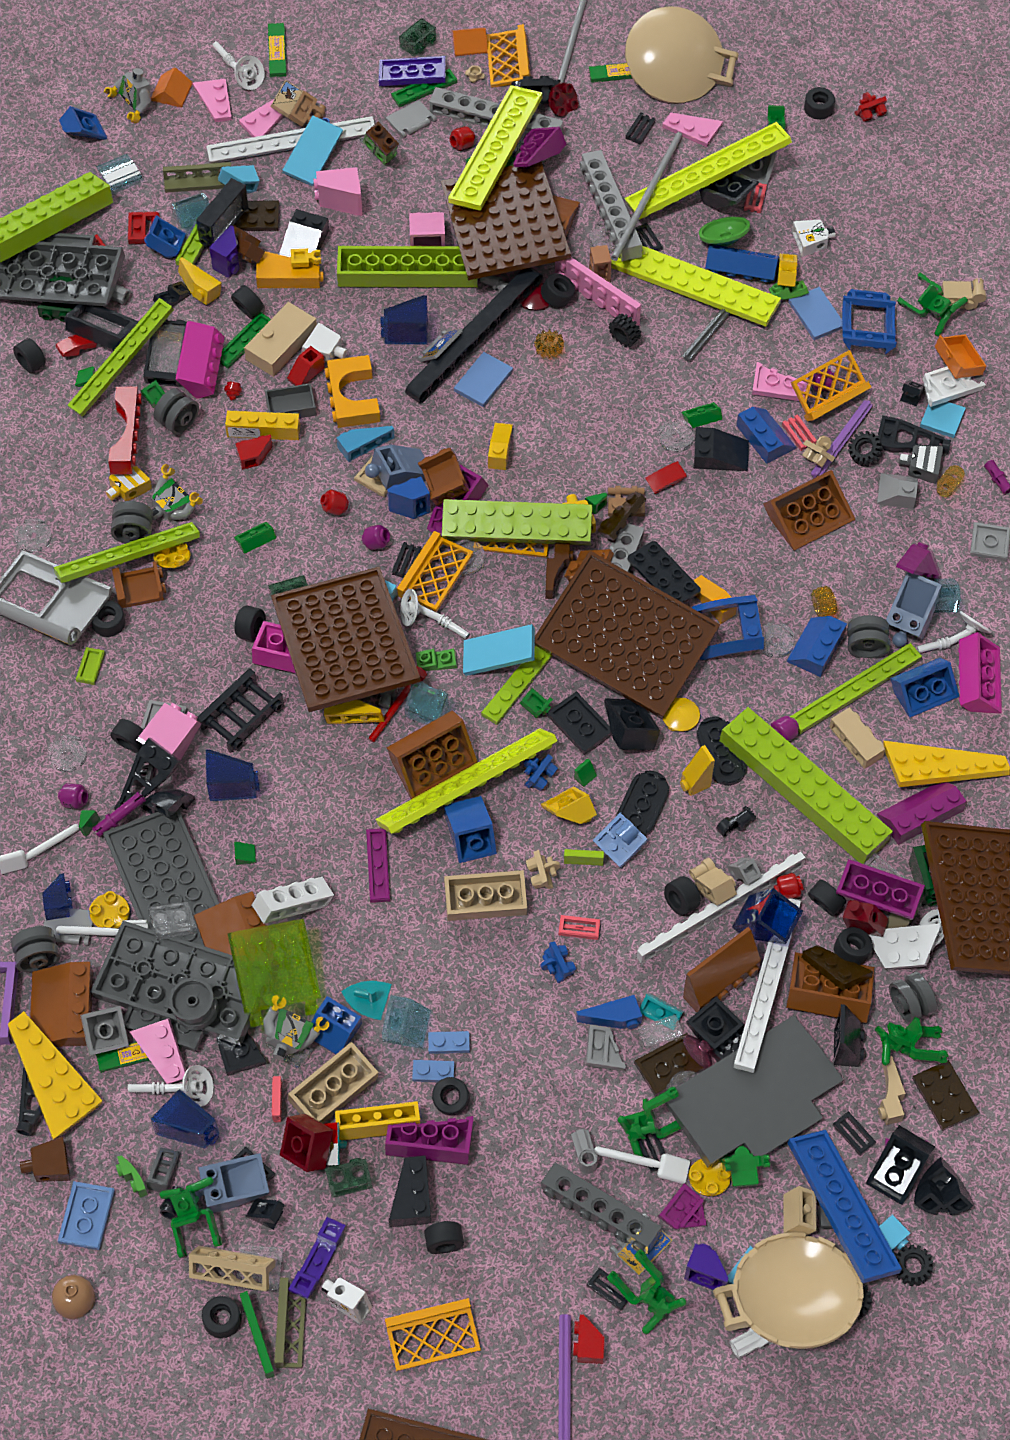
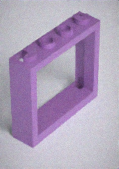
(9, 1000)

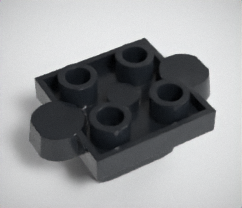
(543, 84)

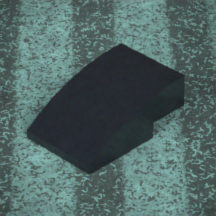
(718, 1028)

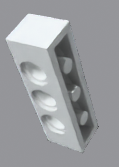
(292, 899)

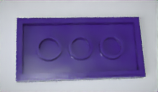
(412, 71)

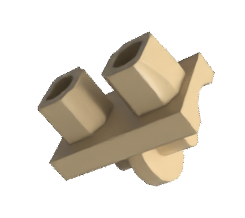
(817, 452)
(539, 863)

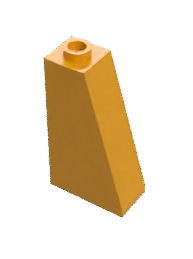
(276, 272)

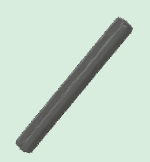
(705, 335)

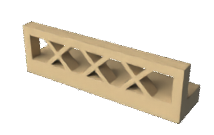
(234, 1261)

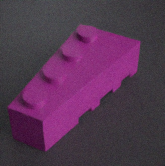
(438, 1141)

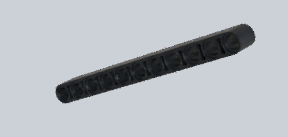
(474, 334)

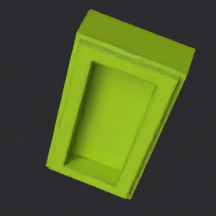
(90, 666)
(583, 857)

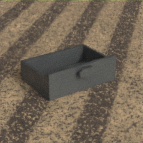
(291, 400)

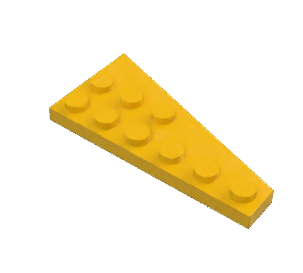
(930, 765)
(57, 1086)

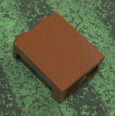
(443, 476)
(139, 586)

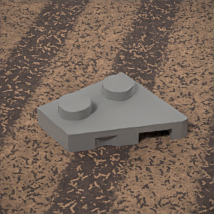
(602, 1049)

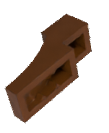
(248, 246)
(556, 565)

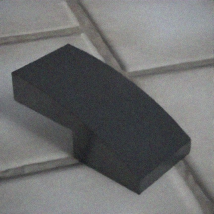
(175, 294)

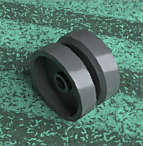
(176, 411)
(131, 521)
(868, 636)
(35, 949)
(913, 997)
(193, 1003)

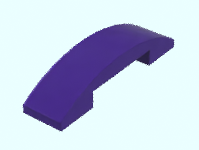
(318, 1258)

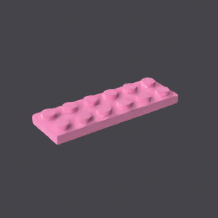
(599, 290)

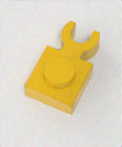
(302, 257)

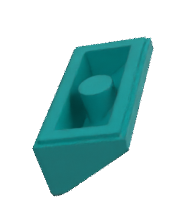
(658, 1009)

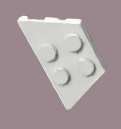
(943, 387)
(906, 946)

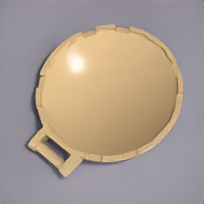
(676, 55)
(794, 1291)

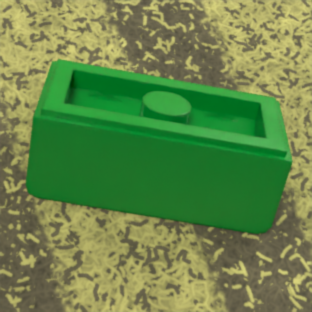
(702, 415)
(255, 537)

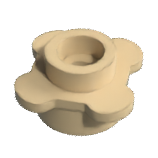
(474, 73)

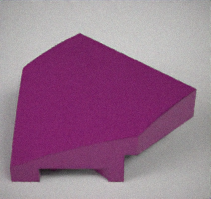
(684, 1210)

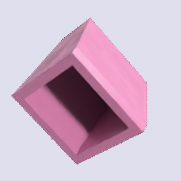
(339, 190)
(427, 229)
(171, 729)

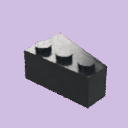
(411, 1198)

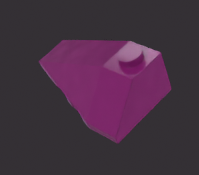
(540, 145)
(477, 487)
(920, 561)

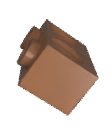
(600, 261)

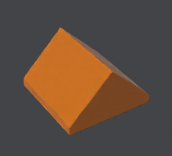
(469, 41)
(172, 88)

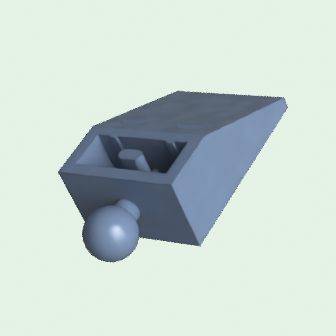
(395, 464)
(913, 602)
(235, 1181)

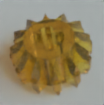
(549, 344)
(824, 601)

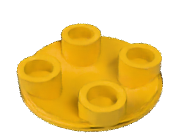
(173, 556)
(682, 715)
(109, 910)
(709, 1180)

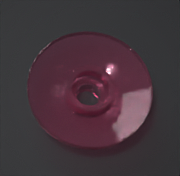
(698, 1050)

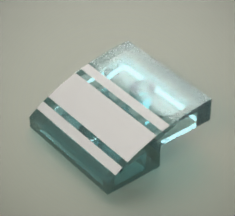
(119, 172)

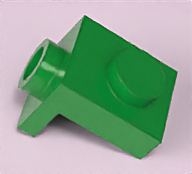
(776, 114)
(153, 393)
(535, 703)

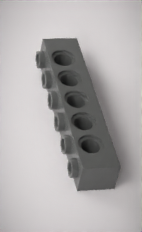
(559, 1176)

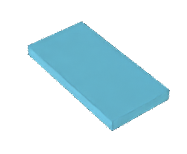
(312, 150)
(499, 650)

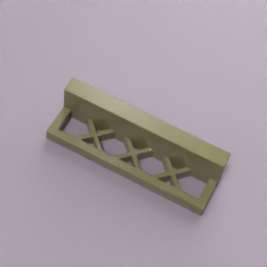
(193, 182)
(282, 1330)

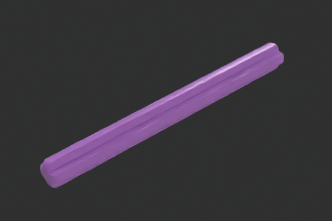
(844, 435)
(564, 1376)

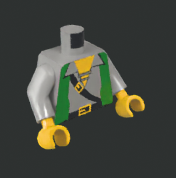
(135, 92)
(171, 500)
(289, 1031)

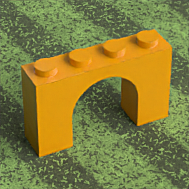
(348, 411)

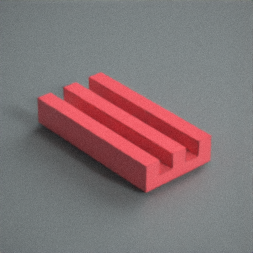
(752, 207)
(797, 419)
(579, 934)
(276, 1098)

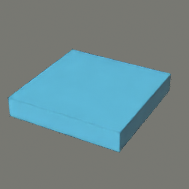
(943, 418)

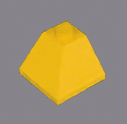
(571, 805)

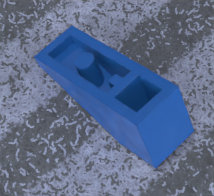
(614, 1014)

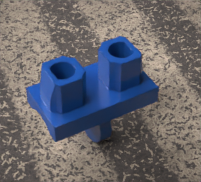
(544, 766)
(555, 963)

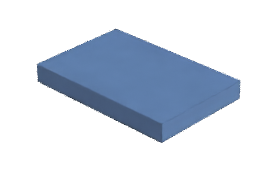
(816, 313)
(483, 379)
(86, 1215)

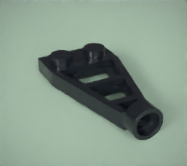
(890, 426)
(160, 759)
(26, 1114)

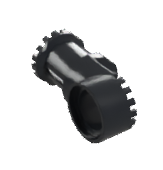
(737, 821)

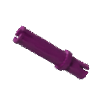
(111, 820)

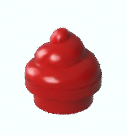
(233, 390)

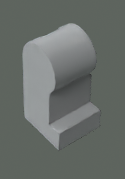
(745, 869)

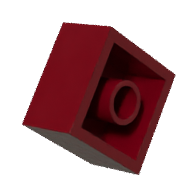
(306, 1142)

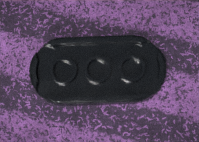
(726, 765)
(645, 800)

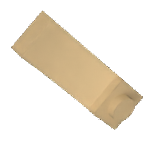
(890, 1107)

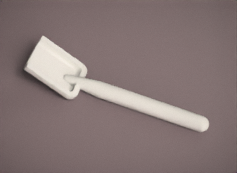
(18, 860)
(96, 930)
(669, 1167)

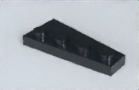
(240, 1058)

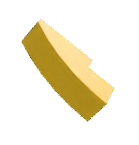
(787, 269)

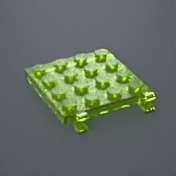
(273, 963)

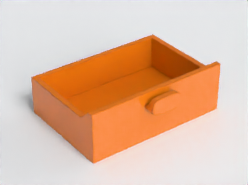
(960, 356)

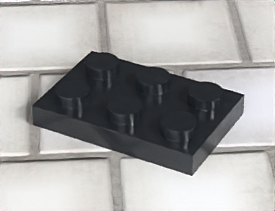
(580, 723)

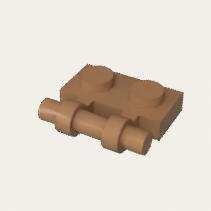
(303, 108)
(618, 501)

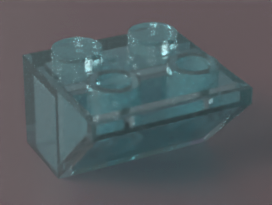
(189, 209)
(949, 596)
(426, 703)
(405, 1022)

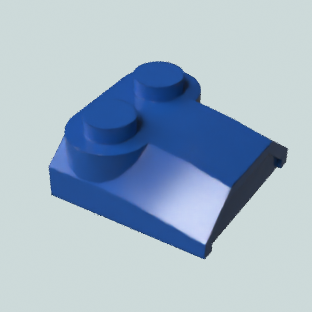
(164, 238)

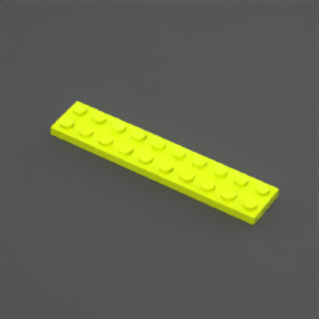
(495, 148)
(712, 168)
(701, 285)
(463, 782)

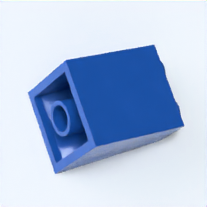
(470, 829)

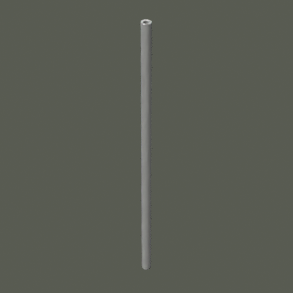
(571, 42)
(646, 197)

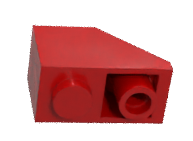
(306, 366)
(253, 451)
(590, 1342)

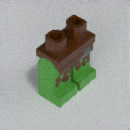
(381, 142)

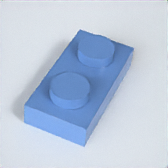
(448, 1042)
(432, 1070)

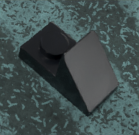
(912, 392)
(266, 1212)

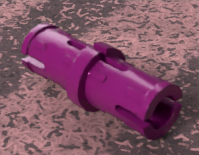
(998, 476)

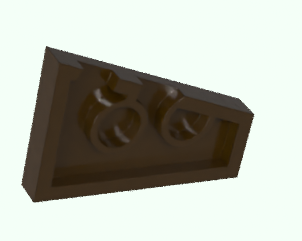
(620, 514)
(837, 970)

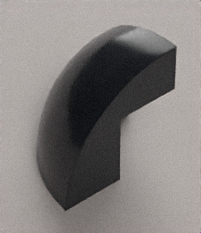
(167, 802)
(942, 1190)

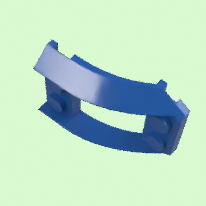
(868, 338)
(749, 622)

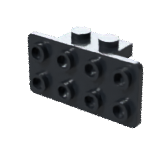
(663, 572)

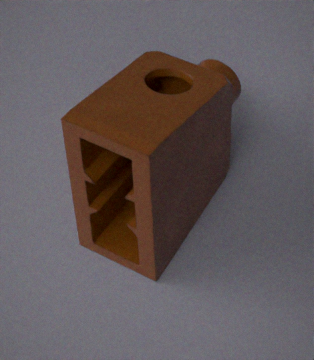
(48, 1162)

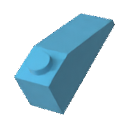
(360, 441)

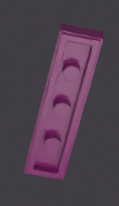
(377, 865)

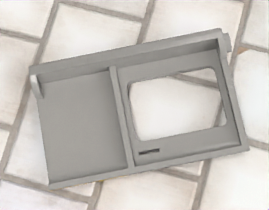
(67, 611)

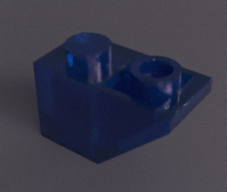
(56, 899)

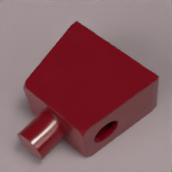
(865, 917)

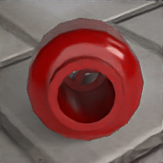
(462, 138)
(334, 502)
(789, 886)

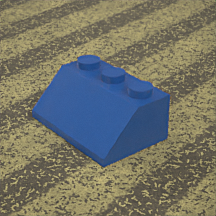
(764, 434)
(817, 644)
(925, 686)

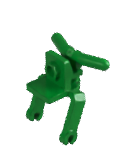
(934, 302)
(904, 1040)
(643, 1122)
(744, 1167)
(188, 1212)
(651, 1293)

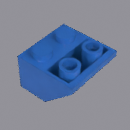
(409, 498)
(342, 1025)

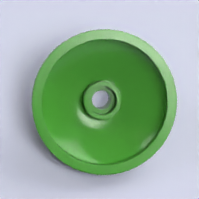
(724, 231)

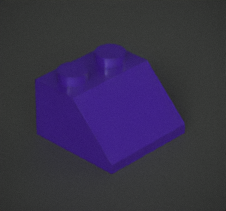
(224, 254)
(705, 1268)

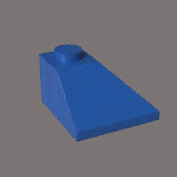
(82, 124)

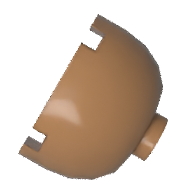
(73, 1296)

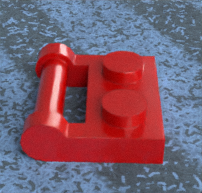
(137, 225)

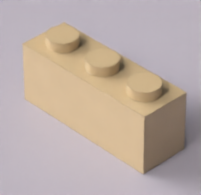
(857, 738)

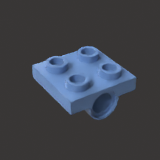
(620, 840)

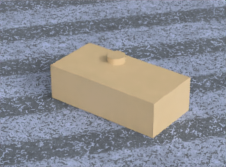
(280, 339)
(485, 895)
(333, 1084)

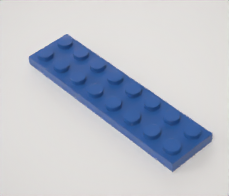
(844, 1206)

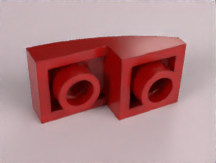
(72, 345)
(665, 477)

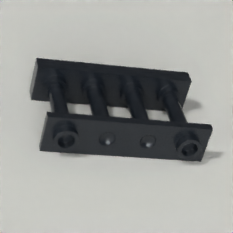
(234, 694)

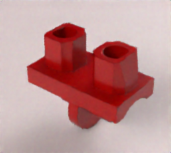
(870, 103)

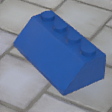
(742, 262)

